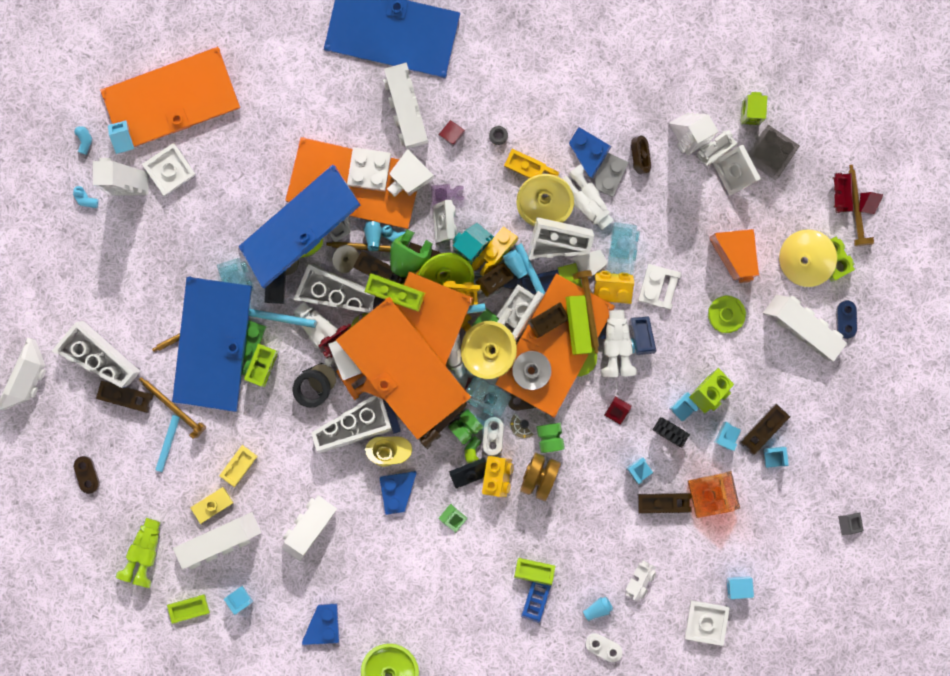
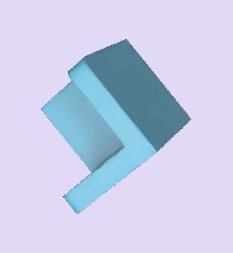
(120, 137)
(684, 407)
(727, 436)
(775, 456)
(639, 470)
(740, 587)
(238, 600)

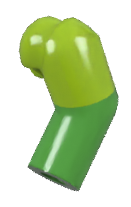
(469, 450)

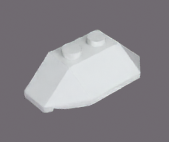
(24, 376)

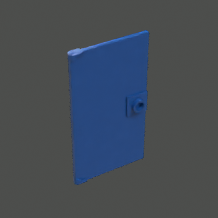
(394, 33)
(299, 226)
(212, 344)

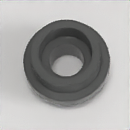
(503, 131)

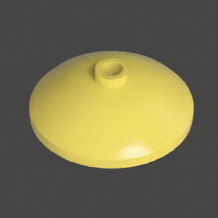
(554, 207)
(820, 255)
(477, 349)

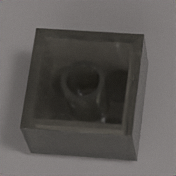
(772, 152)

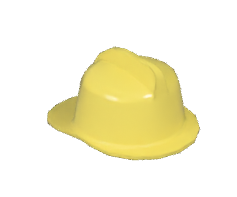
(388, 450)

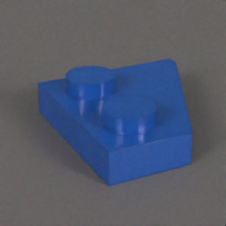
(589, 150)
(396, 491)
(323, 626)

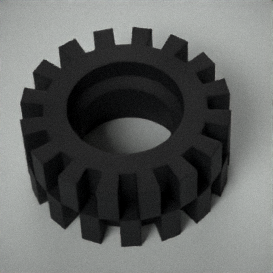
(671, 432)

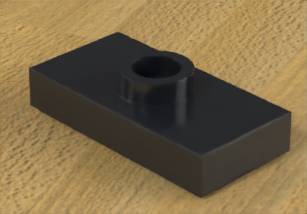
(276, 290)
(468, 473)

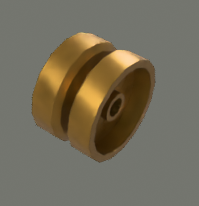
(537, 475)

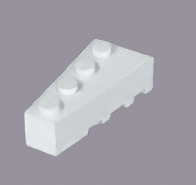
(406, 106)
(693, 131)
(119, 178)
(330, 289)
(806, 326)
(95, 354)
(354, 425)
(216, 541)

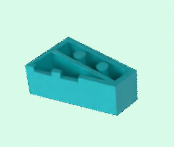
(471, 242)

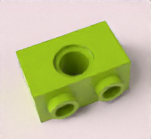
(754, 109)

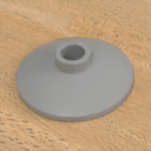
(539, 363)

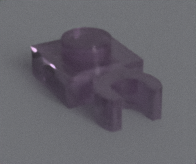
(443, 192)

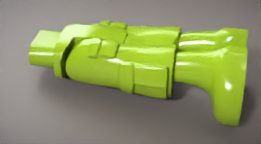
(141, 551)

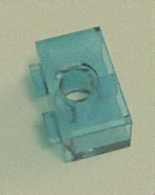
(629, 233)
(234, 267)
(497, 399)

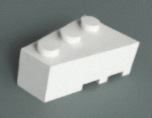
(559, 239)
(308, 527)

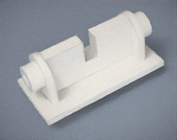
(716, 149)
(638, 588)

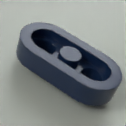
(845, 319)

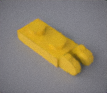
(527, 165)
(495, 250)

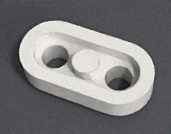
(493, 436)
(604, 647)

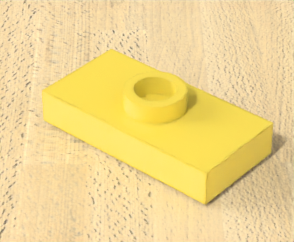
(238, 466)
(211, 505)

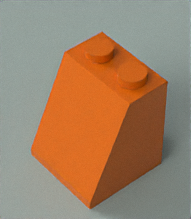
(737, 253)

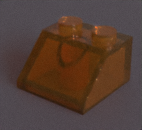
(714, 494)

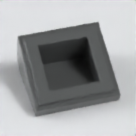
(851, 523)

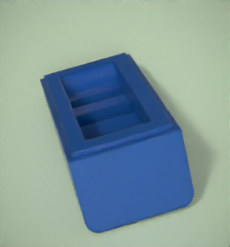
(536, 618)

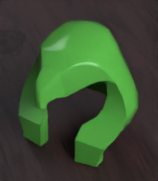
(406, 260)

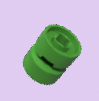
(465, 427)
(550, 437)

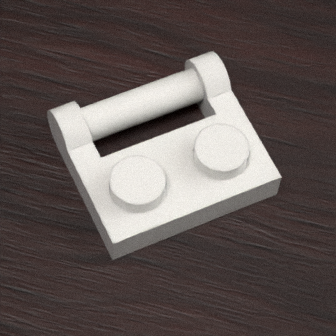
(653, 284)

